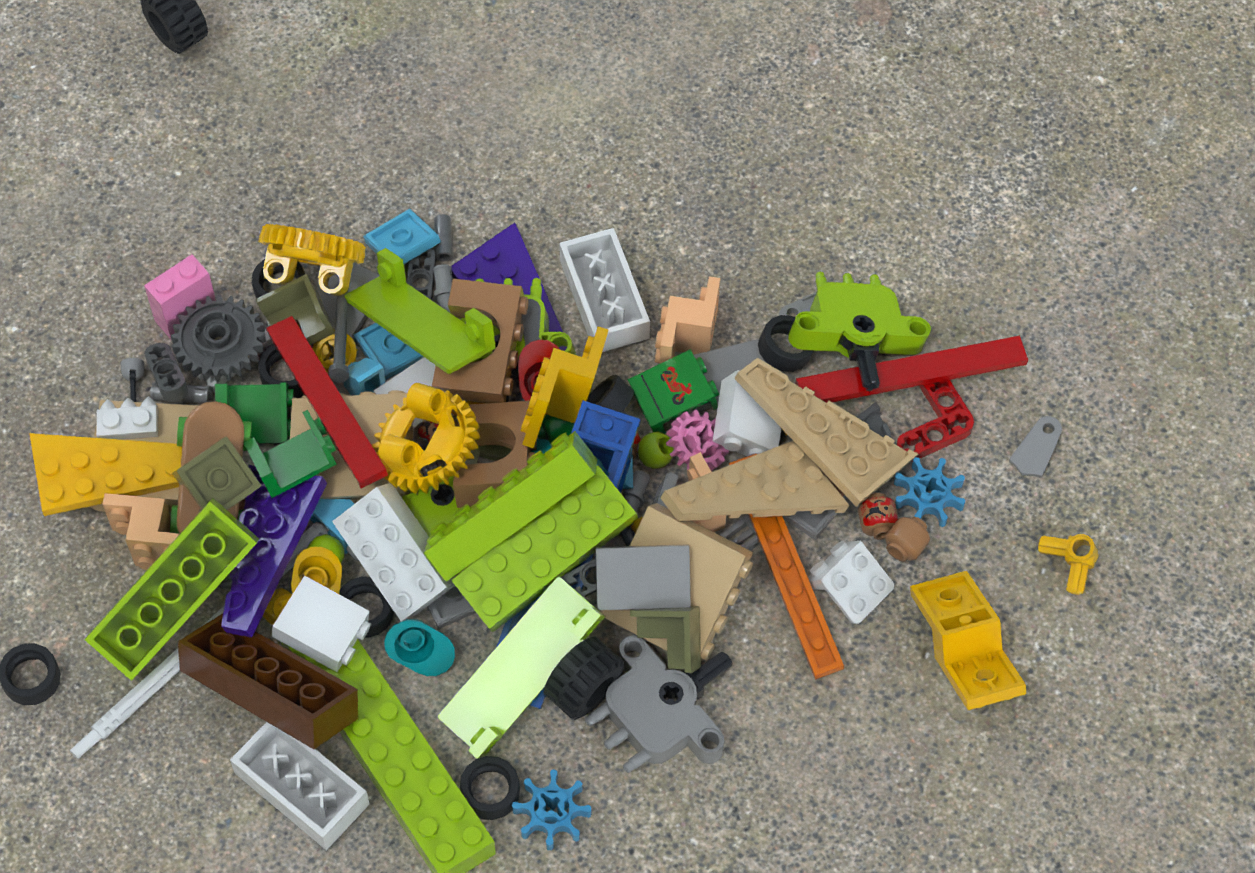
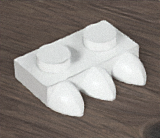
(128, 420)

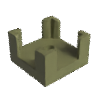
(218, 475)

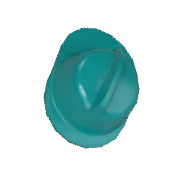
(419, 647)

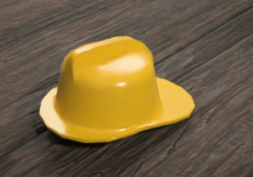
(319, 566)

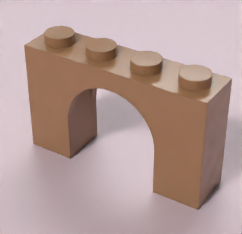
(490, 378)
(500, 426)

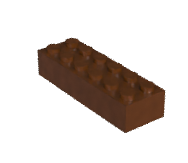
(269, 682)

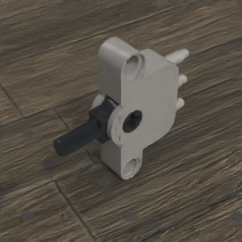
(657, 725)

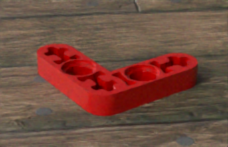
(946, 416)

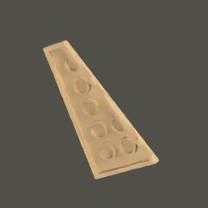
(830, 436)
(761, 485)

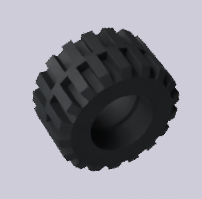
(175, 22)
(583, 677)

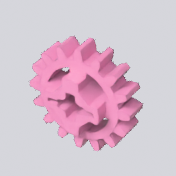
(695, 439)

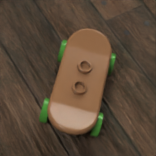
(196, 434)

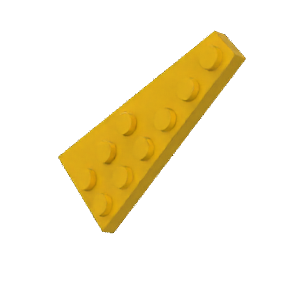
(80, 470)

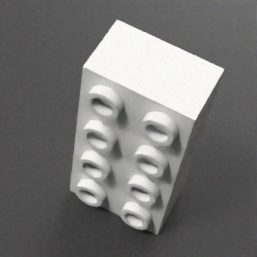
(605, 288)
(392, 550)
(300, 784)

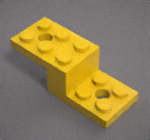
(563, 385)
(968, 640)

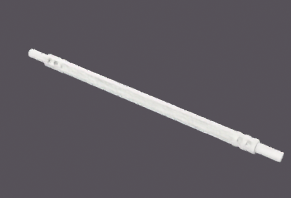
(163, 672)

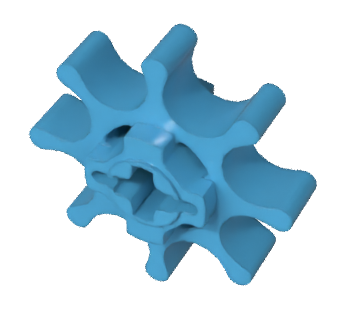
(931, 481)
(550, 821)

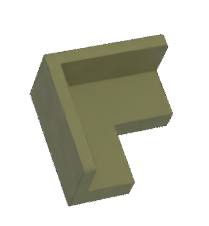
(302, 302)
(680, 628)

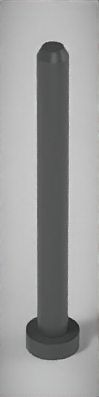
(338, 370)

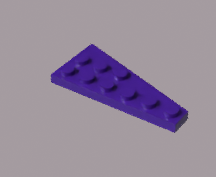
(504, 258)
(279, 527)

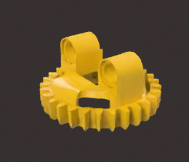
(293, 245)
(449, 443)

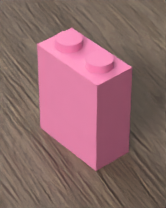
(176, 290)

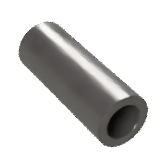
(442, 227)

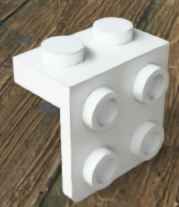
(852, 579)

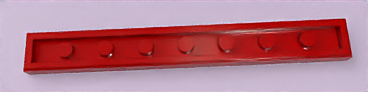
(920, 369)
(327, 402)

